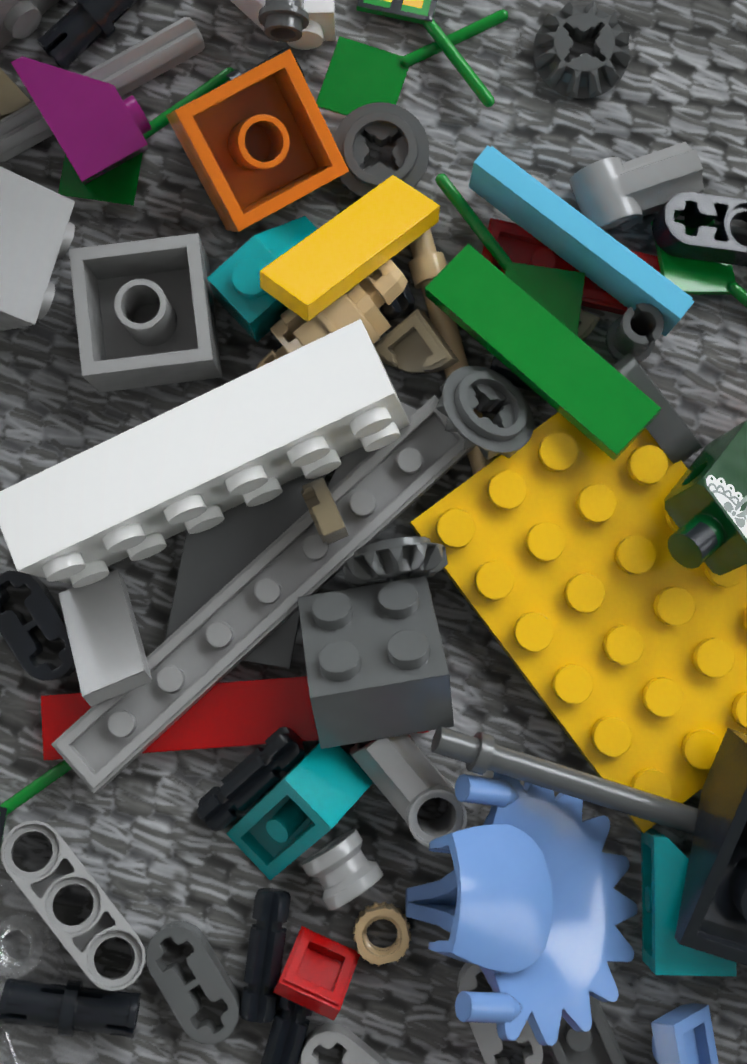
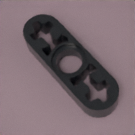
(706, 242)

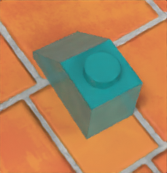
(238, 278)
(300, 809)
(662, 890)

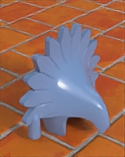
(529, 908)

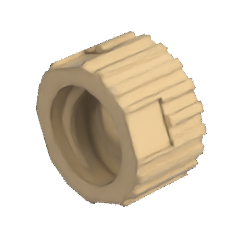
(375, 954)

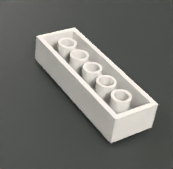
(203, 460)

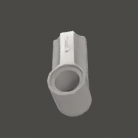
(623, 193)
(408, 781)

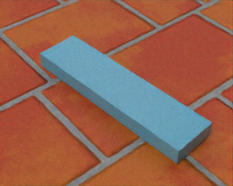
(575, 237)

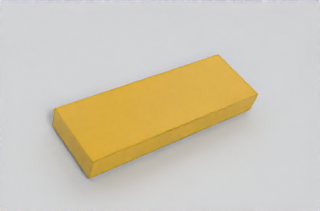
(349, 247)

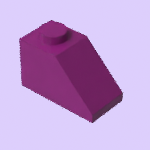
(85, 117)

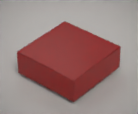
(317, 973)

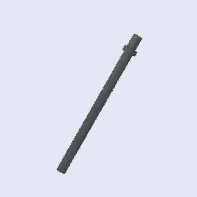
(483, 754)

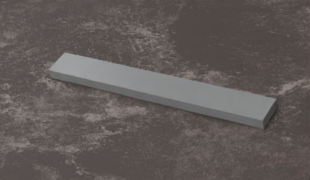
(260, 600)

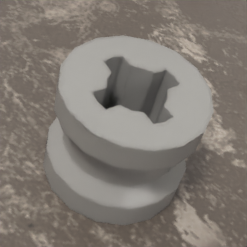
(342, 869)

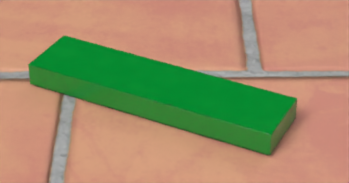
(542, 352)

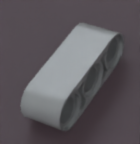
(104, 917)

